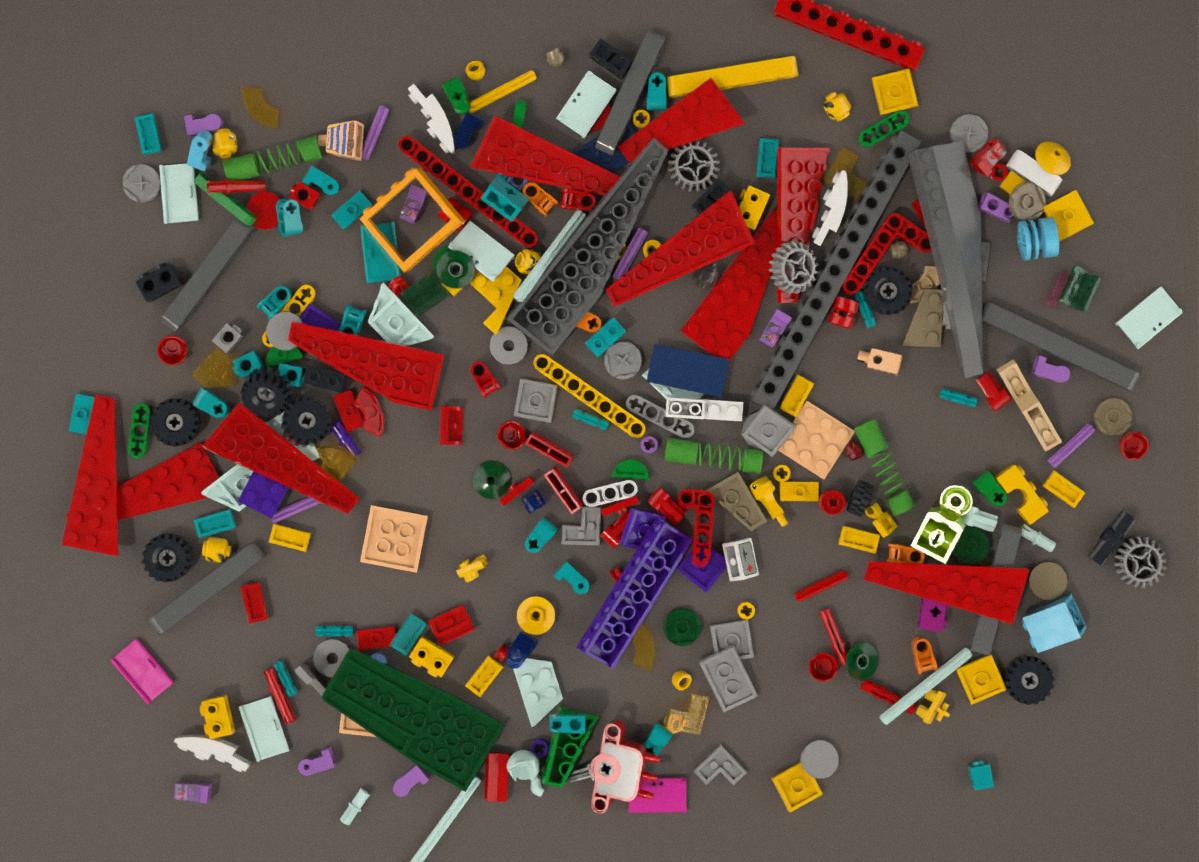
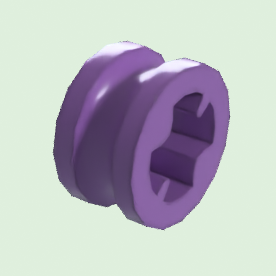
(646, 439)

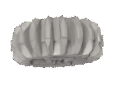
(696, 182)
(802, 263)
(1145, 555)

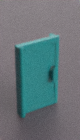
(381, 265)

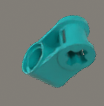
(656, 95)
(288, 219)
(274, 302)
(352, 321)
(208, 402)
(542, 532)
(657, 738)

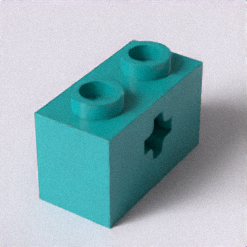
(505, 198)
(605, 337)

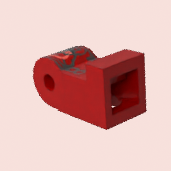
(988, 157)

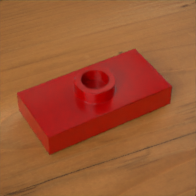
(348, 411)
(515, 490)
(619, 507)
(254, 602)
(375, 637)

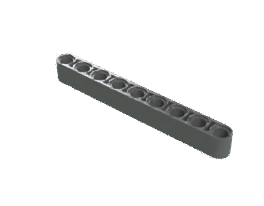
(1059, 347)

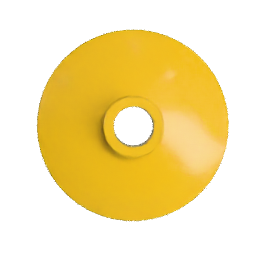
(1053, 158)
(535, 625)

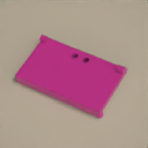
(140, 671)
(667, 798)

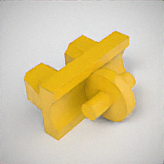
(928, 714)

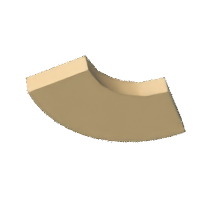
(928, 280)

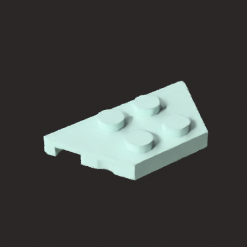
(395, 321)
(229, 487)
(538, 688)

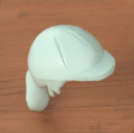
(525, 766)

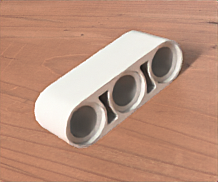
(1031, 172)
(602, 499)

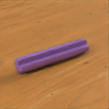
(374, 132)
(630, 253)
(1071, 445)
(294, 509)

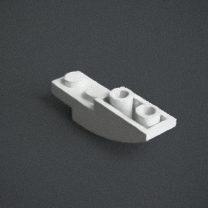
(439, 124)
(836, 200)
(704, 409)
(205, 747)

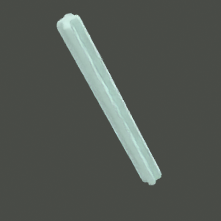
(549, 256)
(926, 686)
(446, 820)

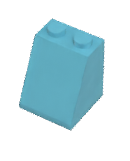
(1054, 623)

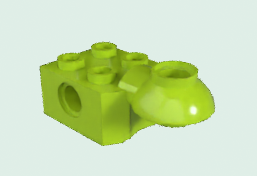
(943, 524)

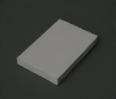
(728, 678)

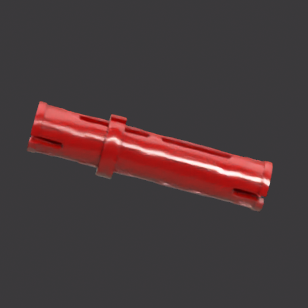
(227, 186)
(825, 616)
(884, 694)
(279, 695)

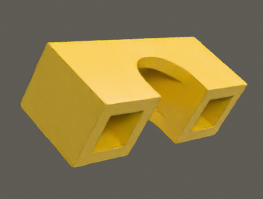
(1032, 505)

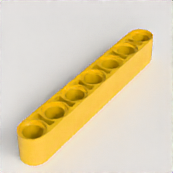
(734, 76)
(579, 393)

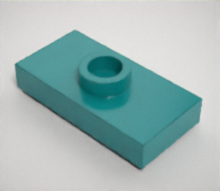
(148, 134)
(767, 158)
(351, 210)
(81, 413)
(214, 523)
(408, 634)

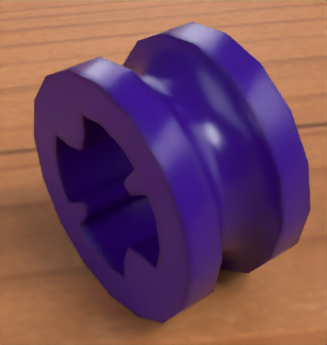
(539, 753)

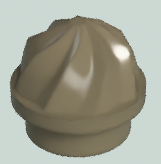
(555, 57)
(898, 249)

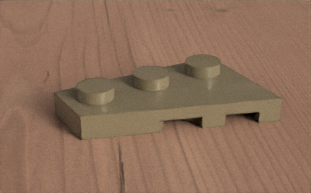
(927, 321)
(738, 500)

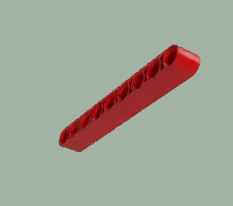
(458, 189)

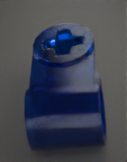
(522, 647)

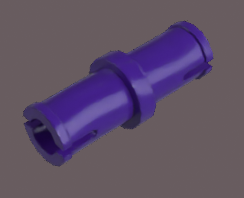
(345, 439)

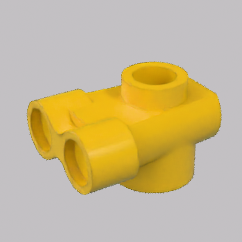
(469, 570)

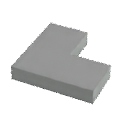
(589, 530)
(310, 676)
(720, 761)

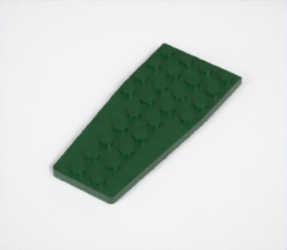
(413, 717)

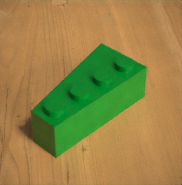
(565, 749)

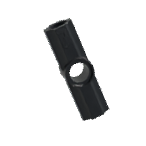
(1112, 537)

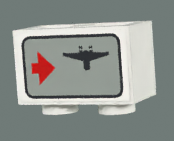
(740, 559)

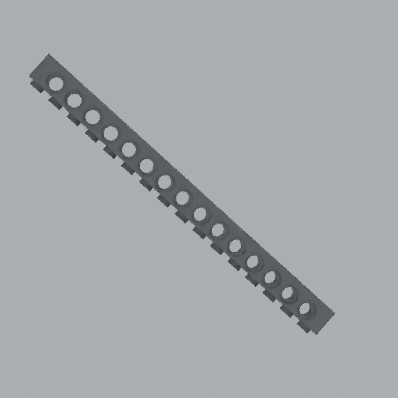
(907, 145)

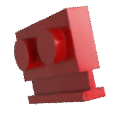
(451, 625)

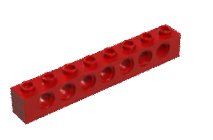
(854, 40)

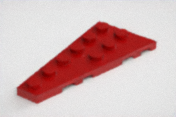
(689, 120)

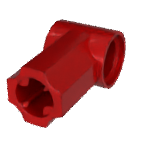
(995, 395)
(662, 503)
(614, 532)

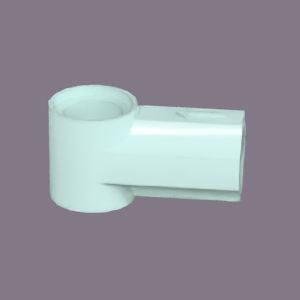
(980, 519)

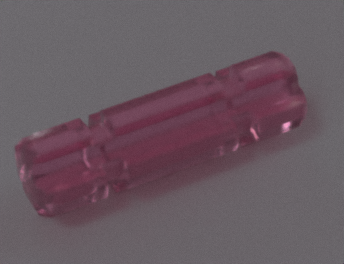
(1057, 289)

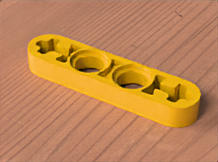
(300, 294)

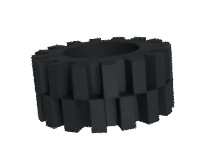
(860, 498)

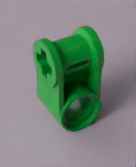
(456, 94)
(988, 486)

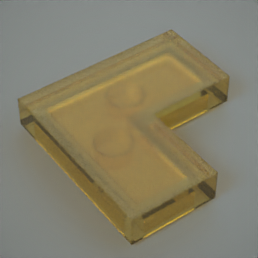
(846, 162)
(691, 719)

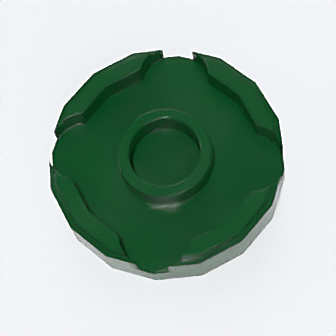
(971, 546)
(682, 626)

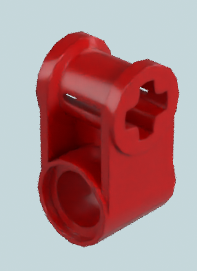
(575, 200)
(485, 380)

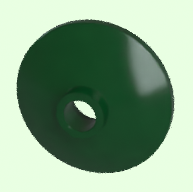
(453, 278)
(501, 476)
(867, 661)

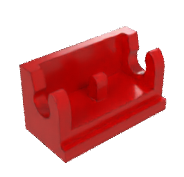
(451, 425)

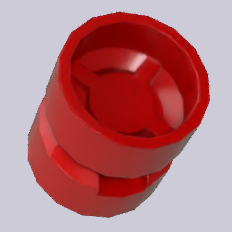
(463, 211)
(846, 306)
(831, 502)

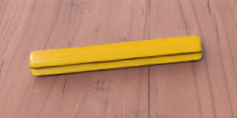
(502, 91)

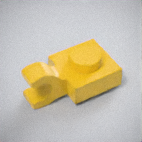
(883, 521)

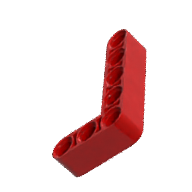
(881, 248)

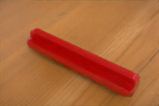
(821, 585)

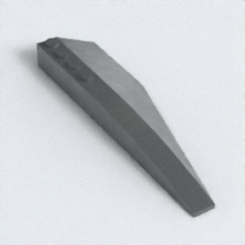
(955, 242)
(586, 260)

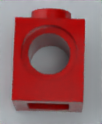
(312, 199)

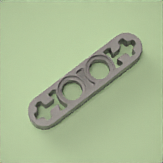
(658, 419)

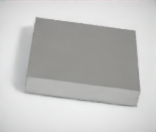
(535, 400)
(768, 430)
(733, 633)

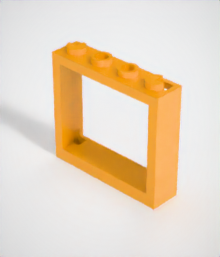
(455, 222)

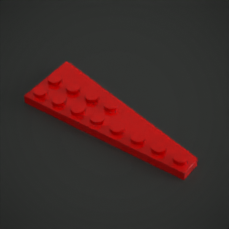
(524, 155)
(704, 240)
(259, 448)
(167, 484)

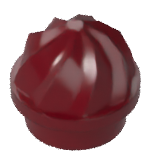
(854, 451)

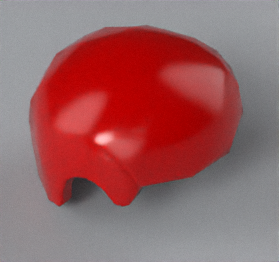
(172, 350)
(511, 435)
(1133, 445)
(823, 667)

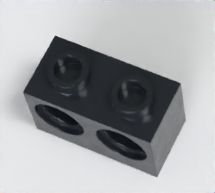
(610, 58)
(713, 194)
(160, 287)
(325, 379)

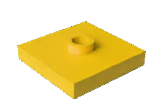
(894, 91)
(1069, 214)
(981, 679)
(796, 787)

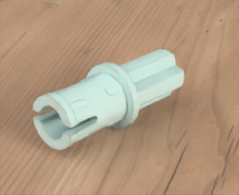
(1037, 538)
(354, 806)

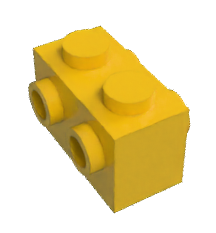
(753, 209)
(433, 654)
(220, 716)

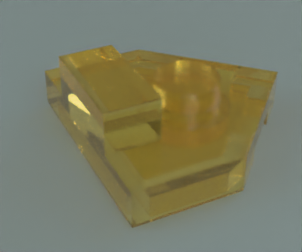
(215, 370)
(336, 461)

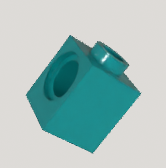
(255, 363)
(285, 369)
(980, 775)

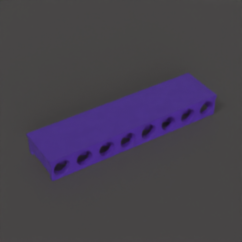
(634, 593)

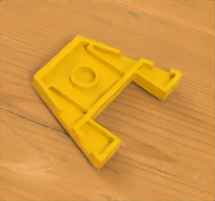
(498, 293)

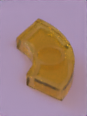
(259, 108)
(644, 648)

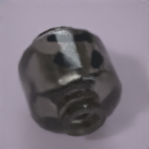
(707, 275)

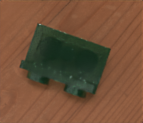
(1079, 289)
(424, 294)

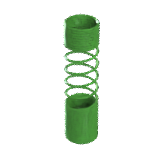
(246, 165)
(873, 442)
(686, 452)

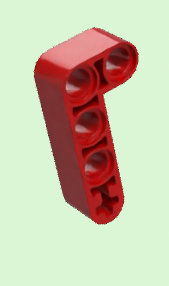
(699, 528)

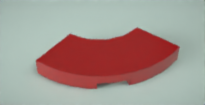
(371, 411)

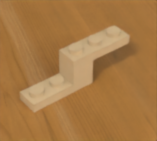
(1029, 405)

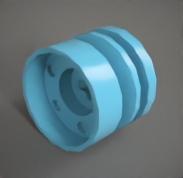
(1042, 238)

